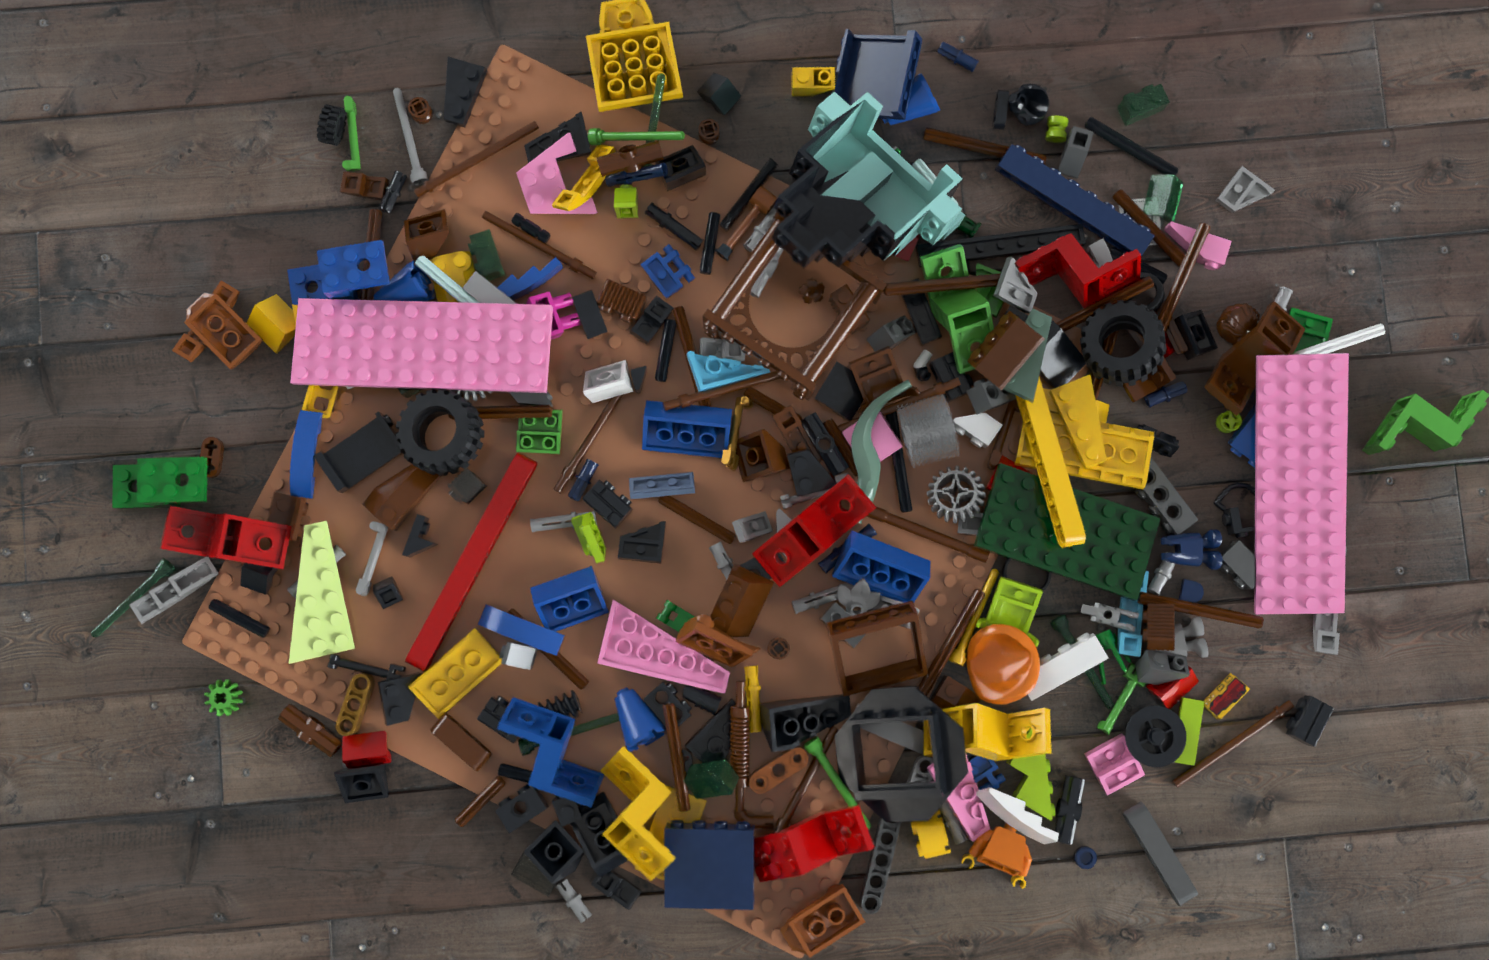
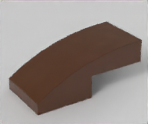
(363, 186)

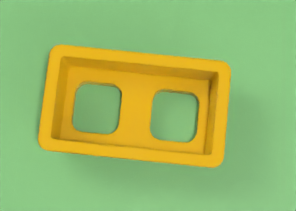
(315, 391)

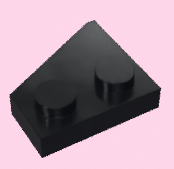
(808, 473)

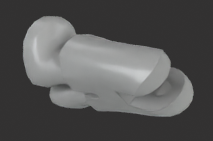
(1198, 645)

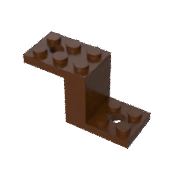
(1236, 369)

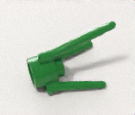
(1107, 641)

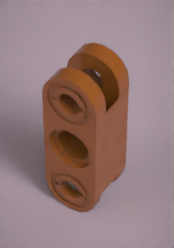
(771, 780)

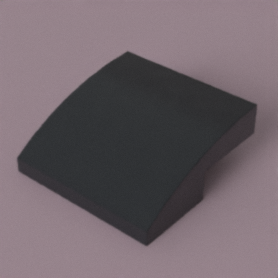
(841, 392)

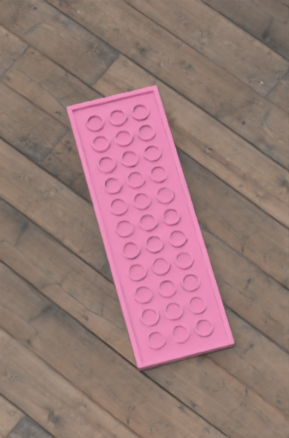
(422, 345)
(1300, 483)

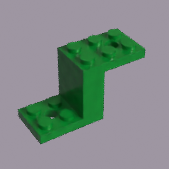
(159, 482)

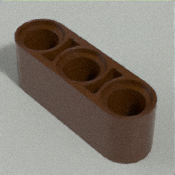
(461, 742)

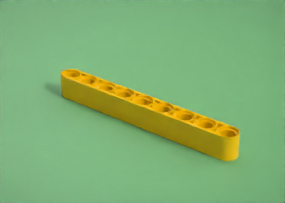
(1051, 469)

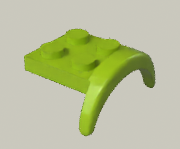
(1013, 605)

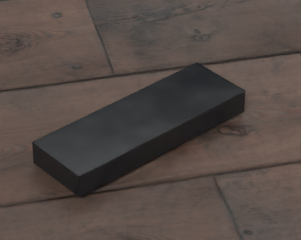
(922, 317)

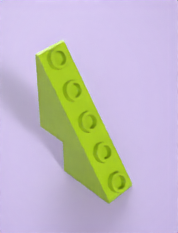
(1034, 785)

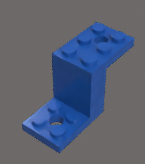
(339, 272)
(553, 734)

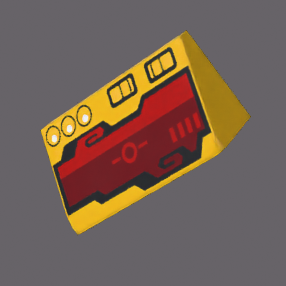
(1225, 696)

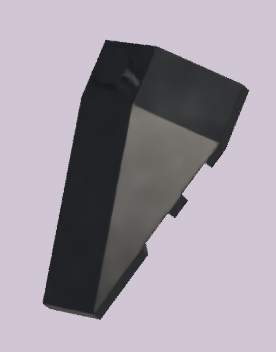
(795, 720)

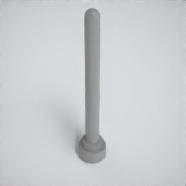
(417, 174)

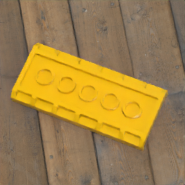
(1126, 452)

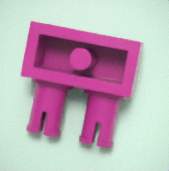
(558, 302)

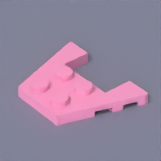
(543, 181)

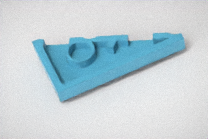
(715, 372)

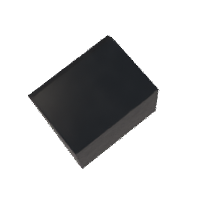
(683, 167)
(1195, 334)
(362, 783)
(555, 853)

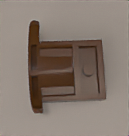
(876, 375)

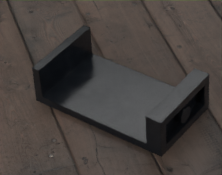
(360, 453)

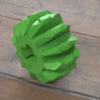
(215, 697)

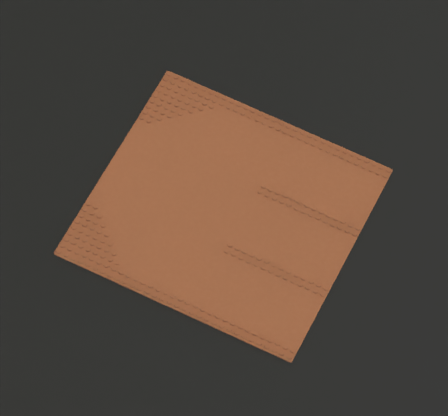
(511, 97)

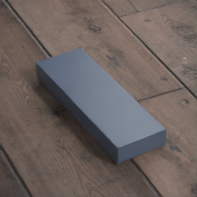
(661, 485)

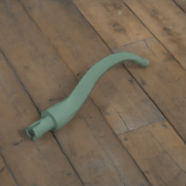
(862, 447)

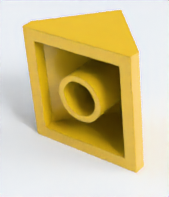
(273, 322)

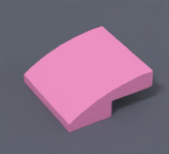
(882, 436)
(1114, 764)

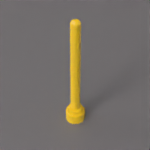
(958, 655)

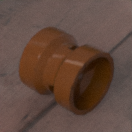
(423, 114)
(710, 135)
(778, 648)

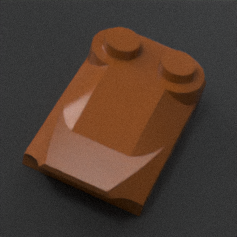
(222, 329)
(712, 642)
(822, 922)

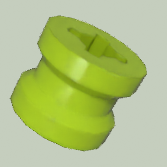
(1232, 420)

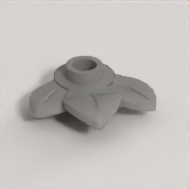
(858, 597)

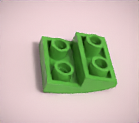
(540, 434)

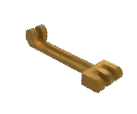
(729, 456)

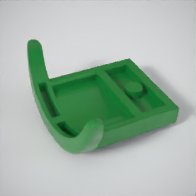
(1316, 328)

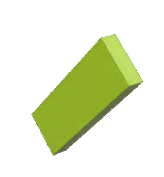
(1191, 716)

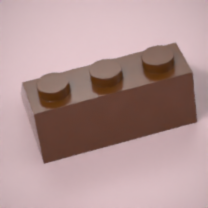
(1005, 350)
(740, 602)

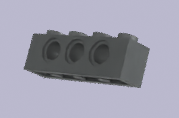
(1170, 497)

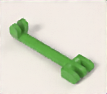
(350, 109)
(1107, 725)

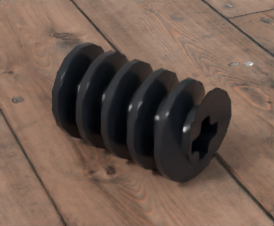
(565, 706)

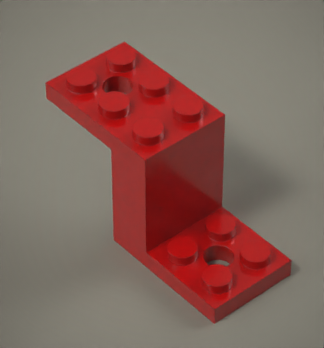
(1078, 270)
(814, 530)
(226, 537)
(810, 843)

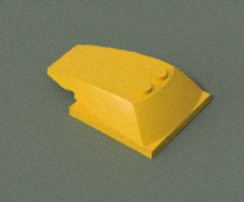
(630, 56)

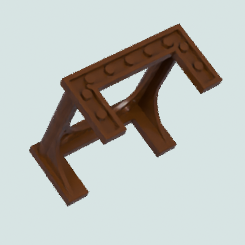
(803, 379)

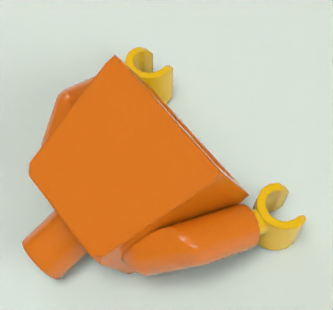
(1003, 851)

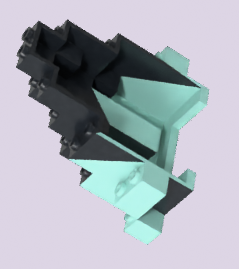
(859, 192)

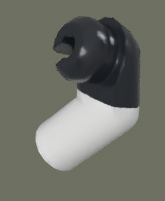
(920, 366)

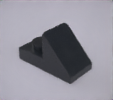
(415, 543)

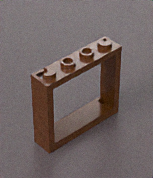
(871, 622)

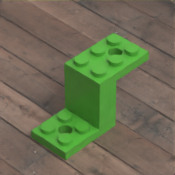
(960, 312)
(1426, 422)

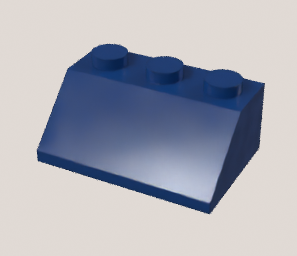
(569, 599)

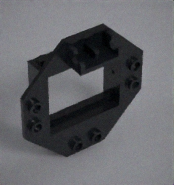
(902, 800)

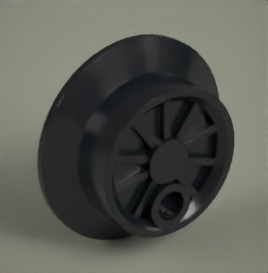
(1155, 736)

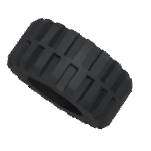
(1116, 318)
(416, 421)

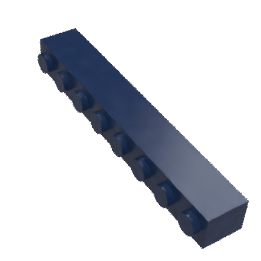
(1073, 201)

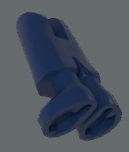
(1190, 549)

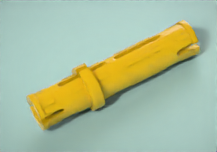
(752, 694)

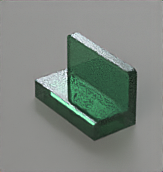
(1163, 196)

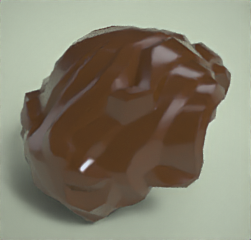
(1237, 322)

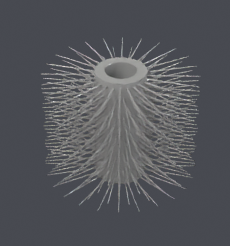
(928, 430)

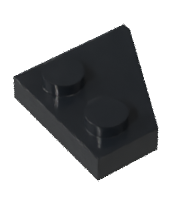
(643, 545)
(397, 698)

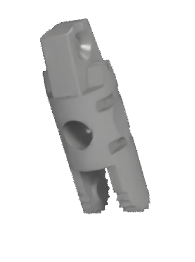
(1100, 610)

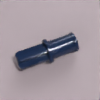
(957, 56)
(1165, 394)
(583, 480)

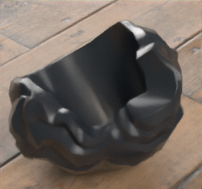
(1029, 104)

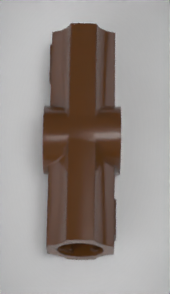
(630, 158)
(310, 730)

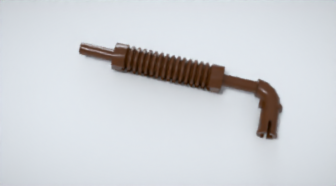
(740, 762)

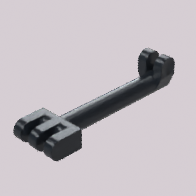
(336, 661)

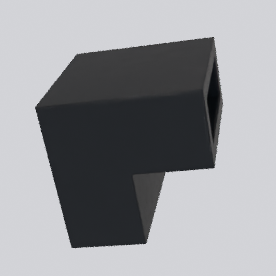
(719, 92)
(257, 577)

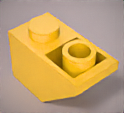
(812, 80)

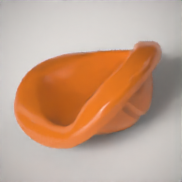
(1002, 664)

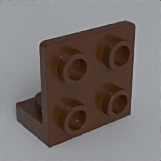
(1160, 378)
(288, 511)

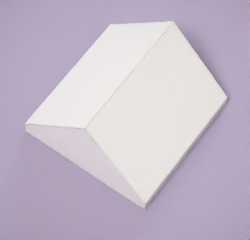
(607, 382)

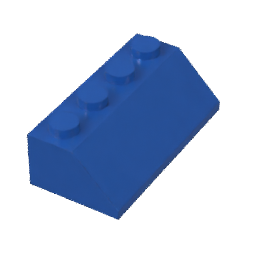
(686, 430)
(883, 566)

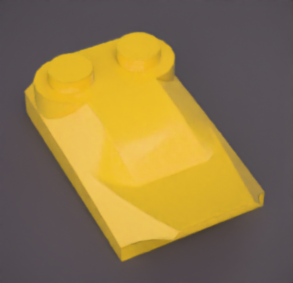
(458, 267)

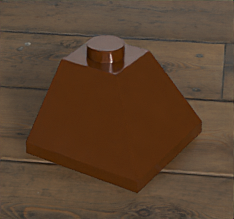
(426, 234)
(760, 456)
(953, 694)

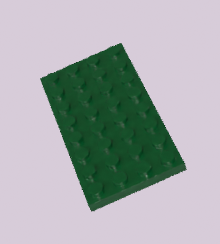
(1021, 529)

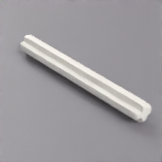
(1345, 341)

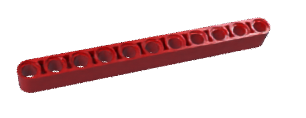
(471, 562)

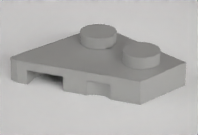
(1243, 190)
(1015, 288)

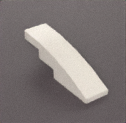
(1014, 814)

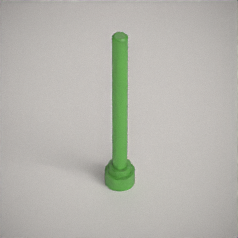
(597, 136)
(815, 747)

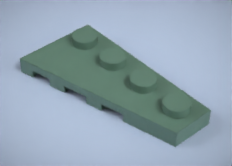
(1026, 379)

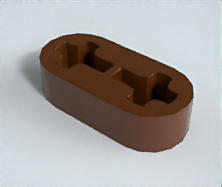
(217, 455)

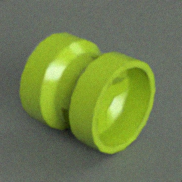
(1056, 129)

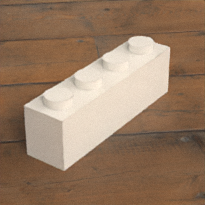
(1068, 663)

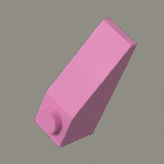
(1213, 250)

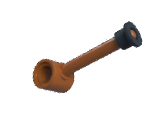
(762, 202)

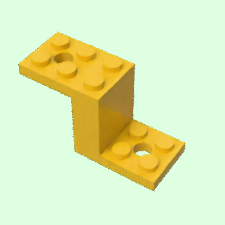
(999, 734)
(627, 829)

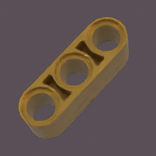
(347, 711)

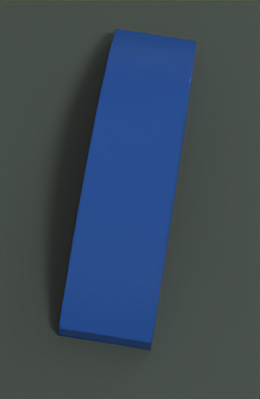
(303, 453)
(521, 630)

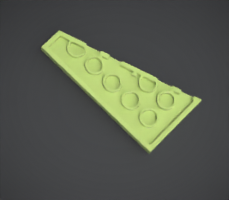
(320, 609)

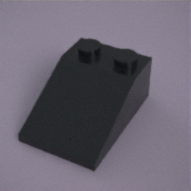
(1060, 358)
(589, 830)

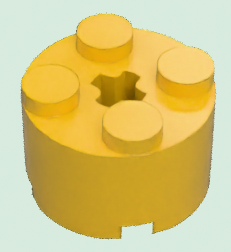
(931, 836)

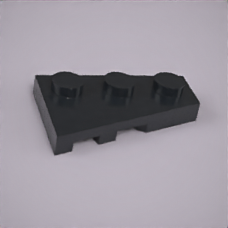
(462, 89)

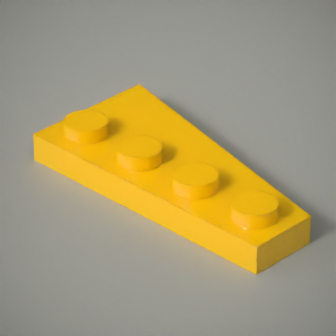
(1080, 416)

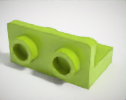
(589, 536)

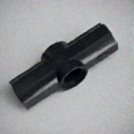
(831, 456)
(1069, 809)

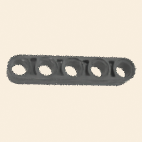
(1160, 853)
(879, 869)

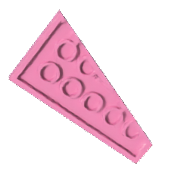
(645, 649)

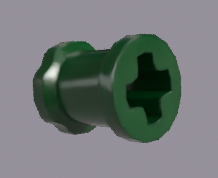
(968, 226)

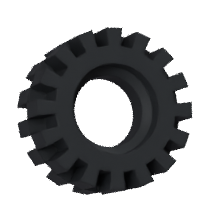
(331, 125)

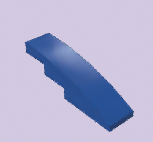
(530, 280)

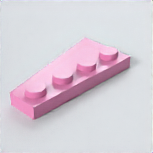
(967, 805)

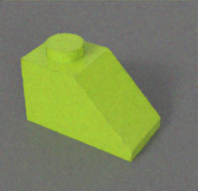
(626, 202)

